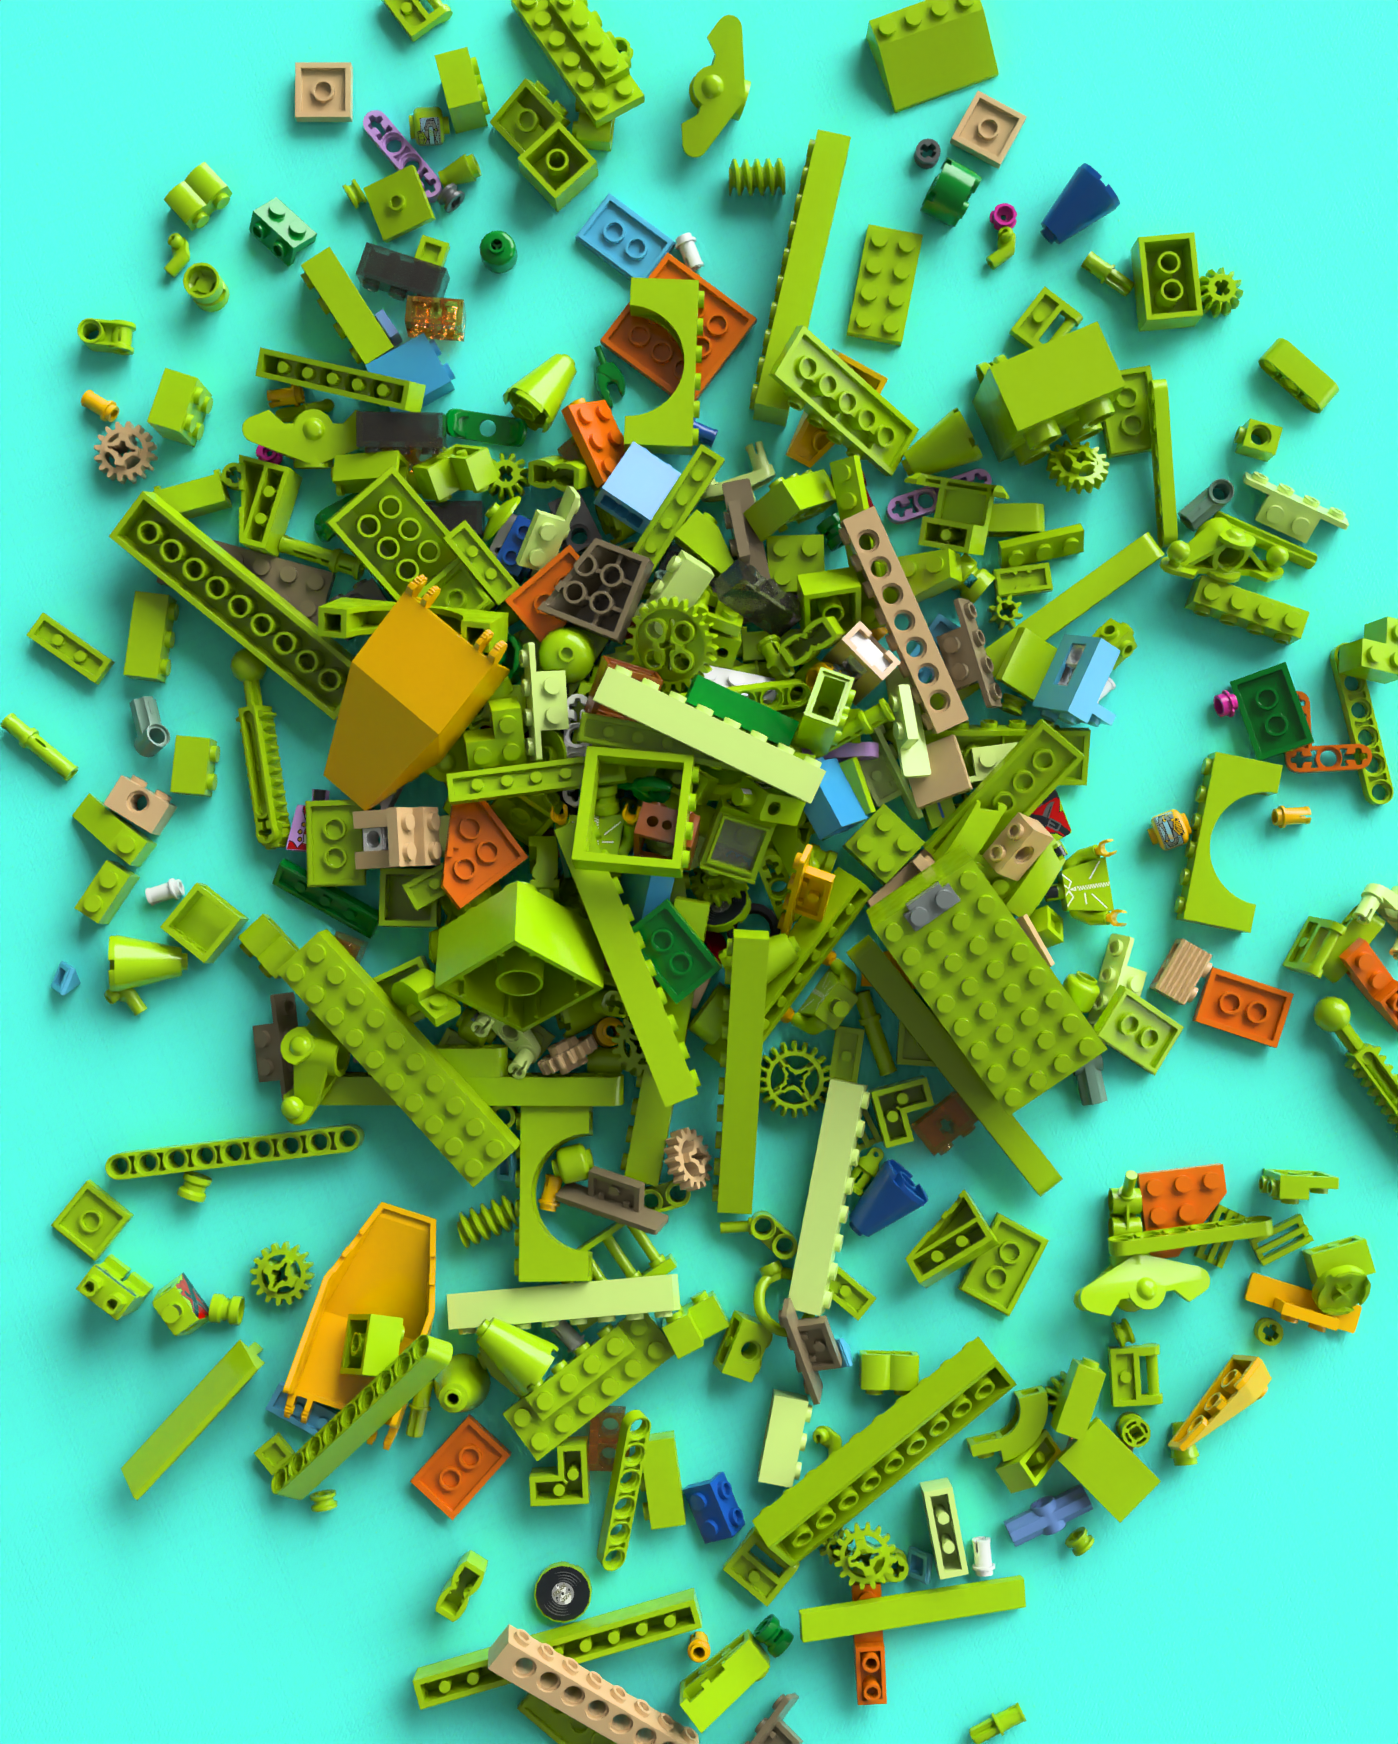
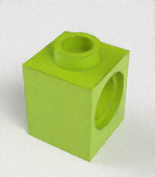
(1269, 437)

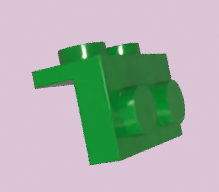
(281, 230)

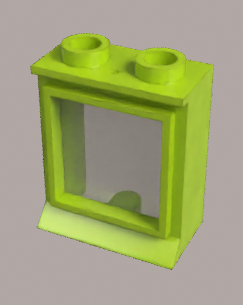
(735, 844)

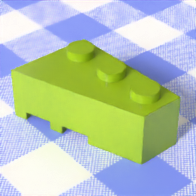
(928, 573)

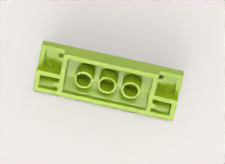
(191, 1417)

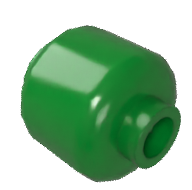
(498, 252)

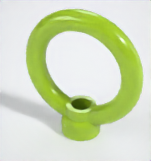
(770, 1274)

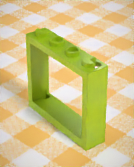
(633, 864)

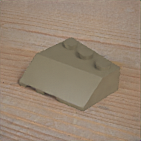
(601, 591)

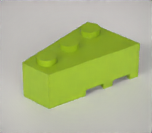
(791, 500)
(266, 503)
(952, 1242)
(723, 1679)

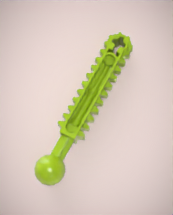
(261, 754)
(1334, 1016)

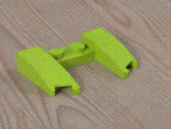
(1019, 896)

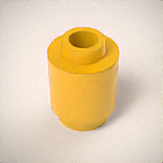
(600, 1034)

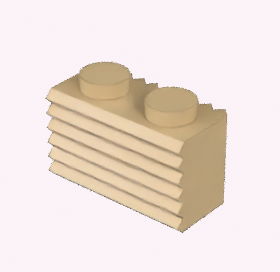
(1181, 972)

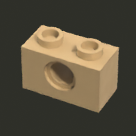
(124, 801)
(1018, 846)

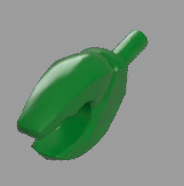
(608, 374)
(649, 789)

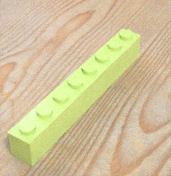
(708, 734)
(827, 1196)
(565, 1302)

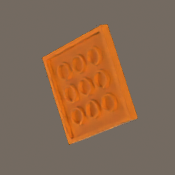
(654, 350)

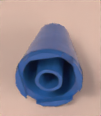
(1079, 205)
(886, 1199)

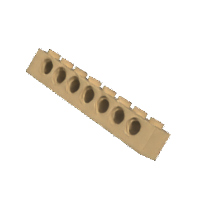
(870, 524)
(581, 1693)

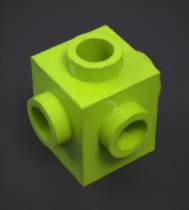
(1119, 636)

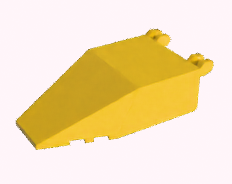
(408, 698)
(381, 1272)

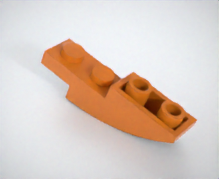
(1372, 979)
(869, 1656)

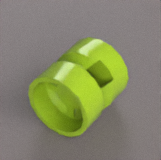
(206, 287)
(984, 579)

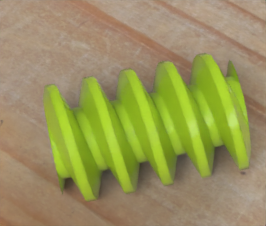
(757, 176)
(487, 1220)

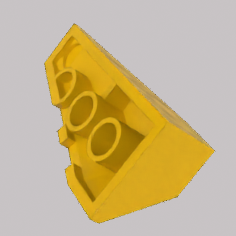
(811, 442)
(1234, 1389)

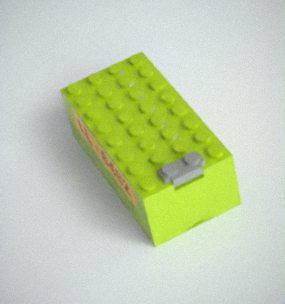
(984, 980)

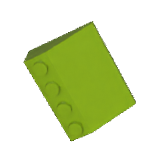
(931, 50)
(394, 535)

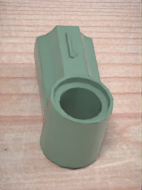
(1206, 504)
(148, 727)
(1091, 1082)

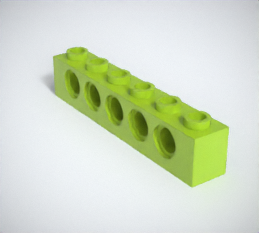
(340, 380)

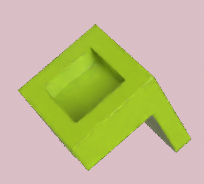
(1048, 925)

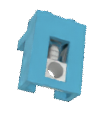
(1077, 681)

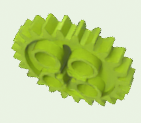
(696, 648)

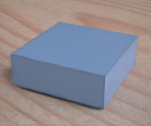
(388, 327)

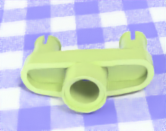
(760, 475)
(1385, 902)
(522, 1044)

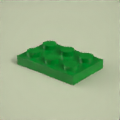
(1272, 712)
(675, 951)

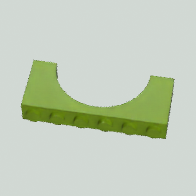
(675, 308)
(356, 617)
(1203, 895)
(540, 1253)

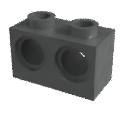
(581, 523)

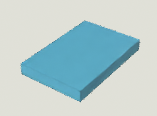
(624, 239)

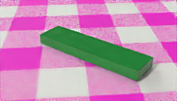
(741, 709)
(327, 899)

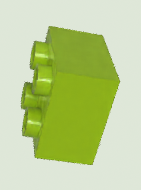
(1048, 394)
(519, 957)

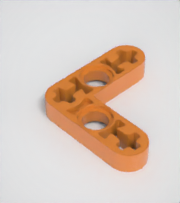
(1305, 751)

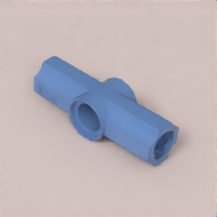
(1048, 1515)

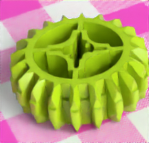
(809, 1099)

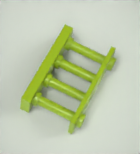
(658, 1263)

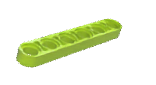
(1162, 462)
(782, 688)
(1355, 725)
(1190, 1235)
(623, 1490)

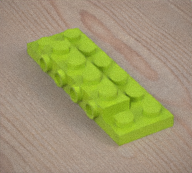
(583, 55)
(842, 402)
(991, 733)
(587, 1383)

